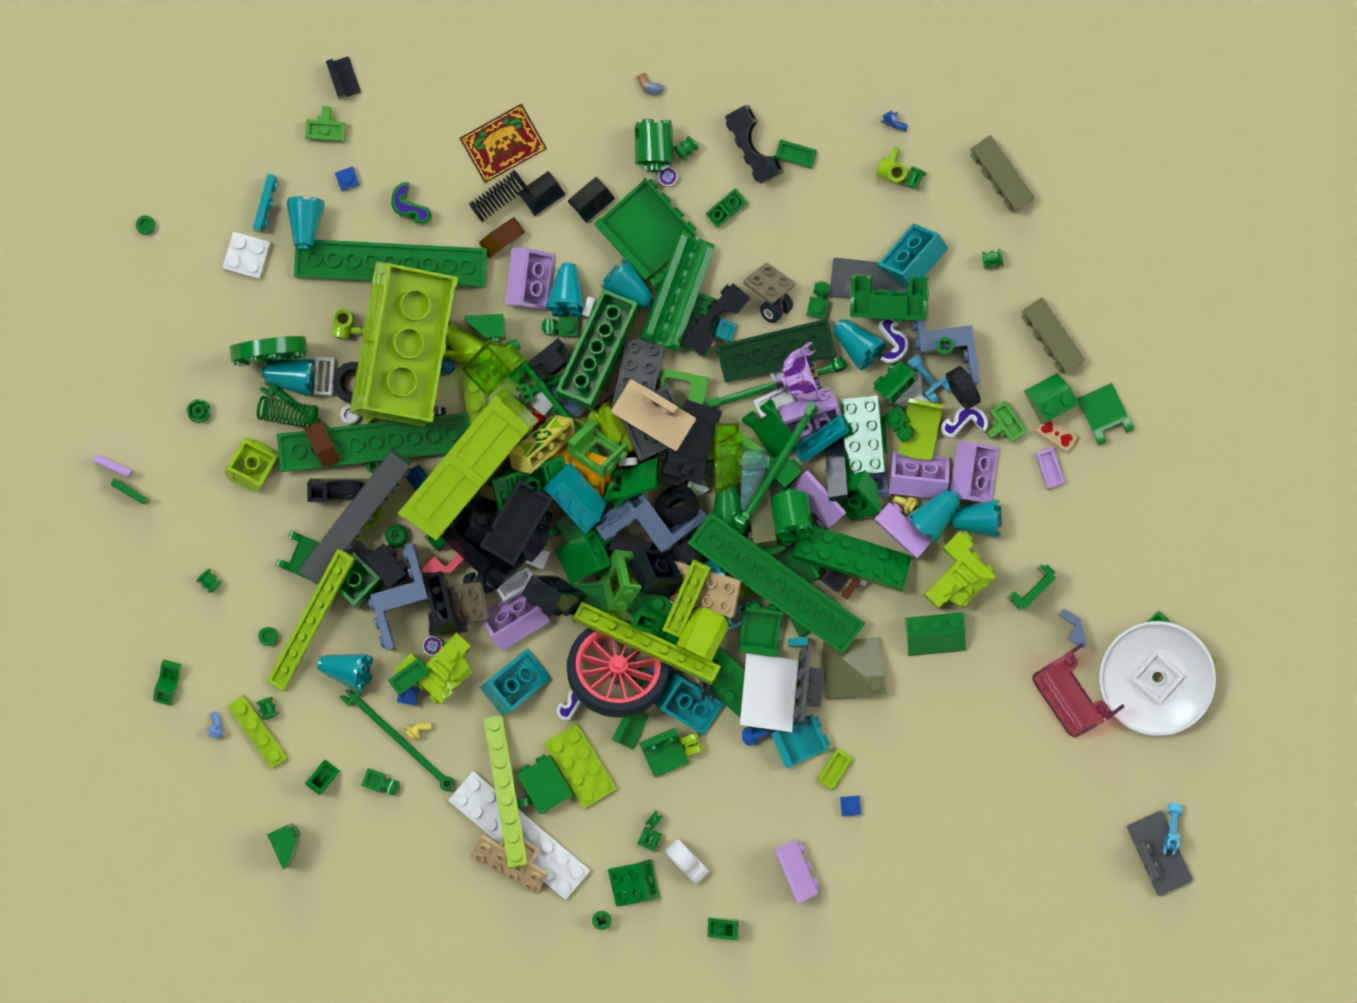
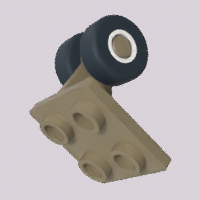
(772, 287)
(470, 599)

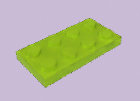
(580, 766)

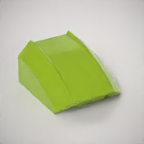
(251, 464)
(703, 633)

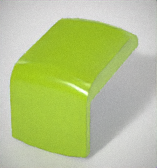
(925, 420)

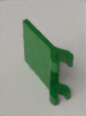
(1104, 411)
(770, 428)
(635, 480)
(301, 553)

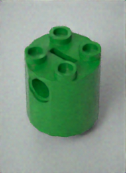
(654, 144)
(792, 516)

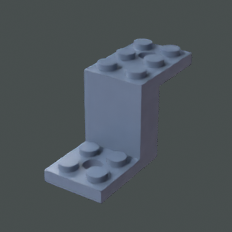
(961, 336)
(639, 507)
(398, 597)

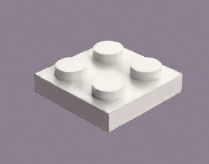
(246, 255)

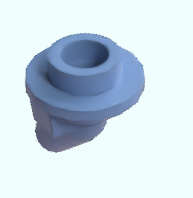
(215, 730)

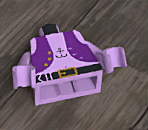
(801, 376)

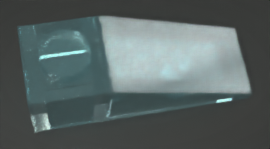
(753, 469)

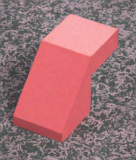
(435, 565)

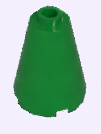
(727, 506)

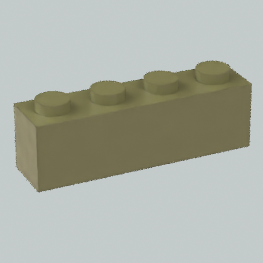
(1002, 174)
(1053, 336)
(762, 521)

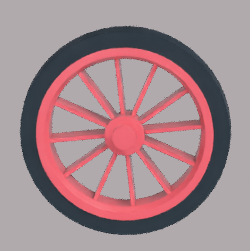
(616, 668)

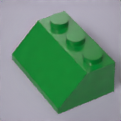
(935, 633)

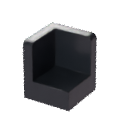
(360, 550)
(832, 579)

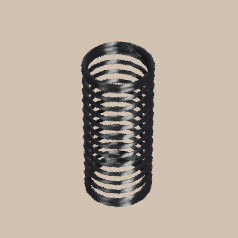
(514, 175)

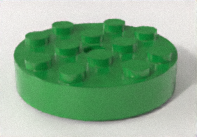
(268, 350)

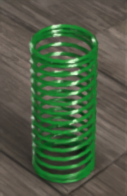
(313, 409)

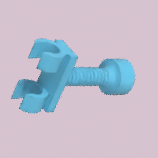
(916, 362)
(1172, 839)

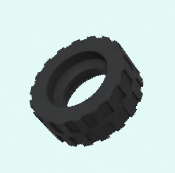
(339, 380)
(963, 387)
(681, 513)

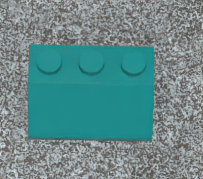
(913, 254)
(576, 498)

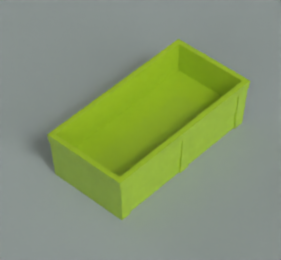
(403, 344)
(469, 465)

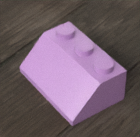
(529, 278)
(793, 413)
(974, 471)
(918, 476)
(826, 511)
(902, 530)
(513, 621)
(797, 870)

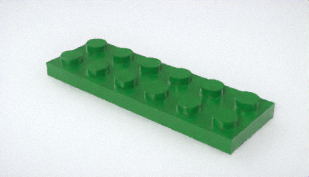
(855, 558)

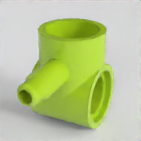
(886, 166)
(345, 330)

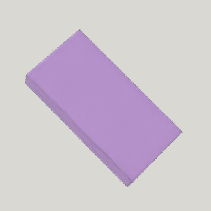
(113, 466)
(1050, 468)

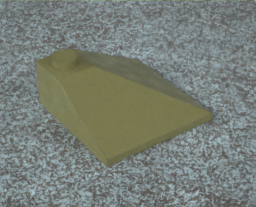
(856, 671)

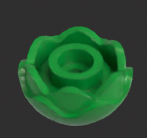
(194, 406)
(403, 535)

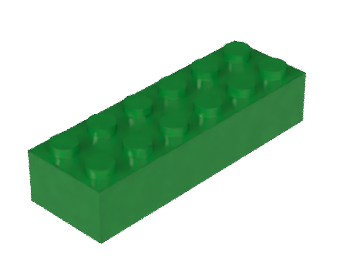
(597, 349)

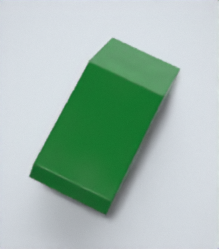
(167, 682)

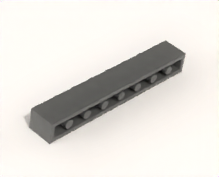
(356, 514)

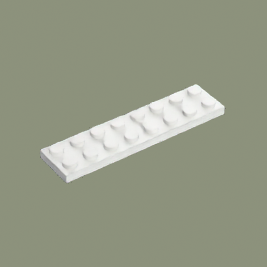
(479, 803)

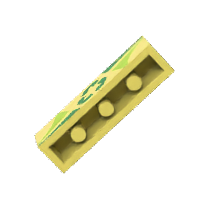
(542, 444)

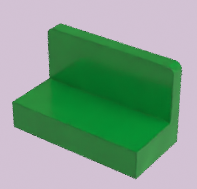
(630, 729)

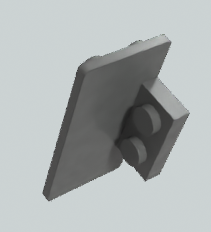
(844, 269)
(640, 363)
(810, 685)
(1164, 871)

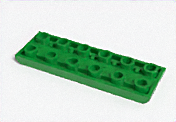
(678, 291)

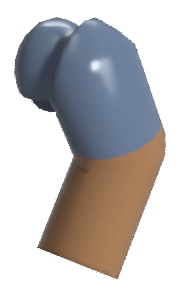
(649, 87)

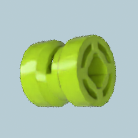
(689, 740)

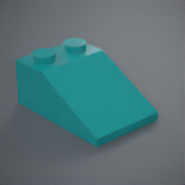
(515, 682)
(684, 702)

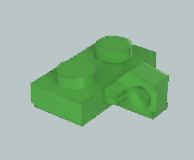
(325, 127)
(1005, 423)

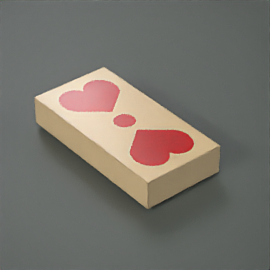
(1057, 434)

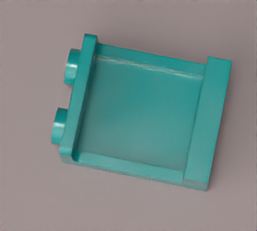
(802, 742)

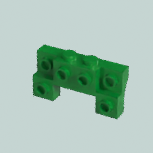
(889, 304)

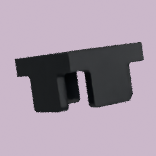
(550, 359)

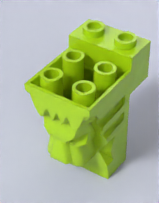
(963, 577)
(446, 669)

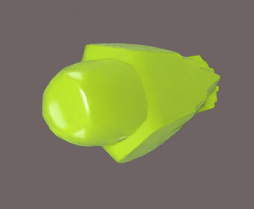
(462, 344)
(610, 425)

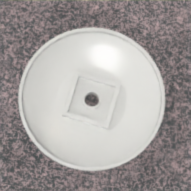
(1163, 705)

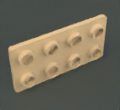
(653, 415)
(717, 593)
(494, 856)

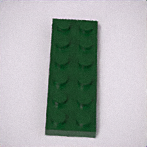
(769, 350)

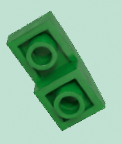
(726, 208)

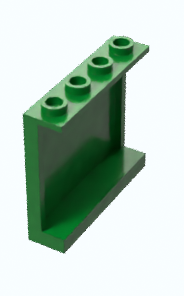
(644, 228)

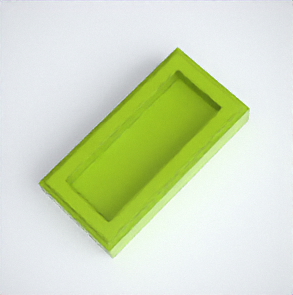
(834, 769)

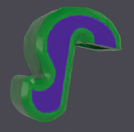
(407, 209)

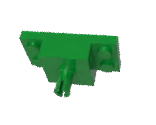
(539, 478)

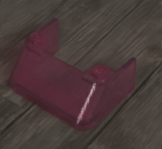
(1068, 697)

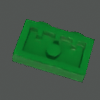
(664, 752)
(633, 883)

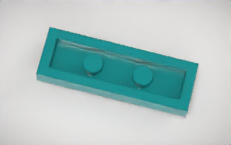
(266, 203)
(821, 439)

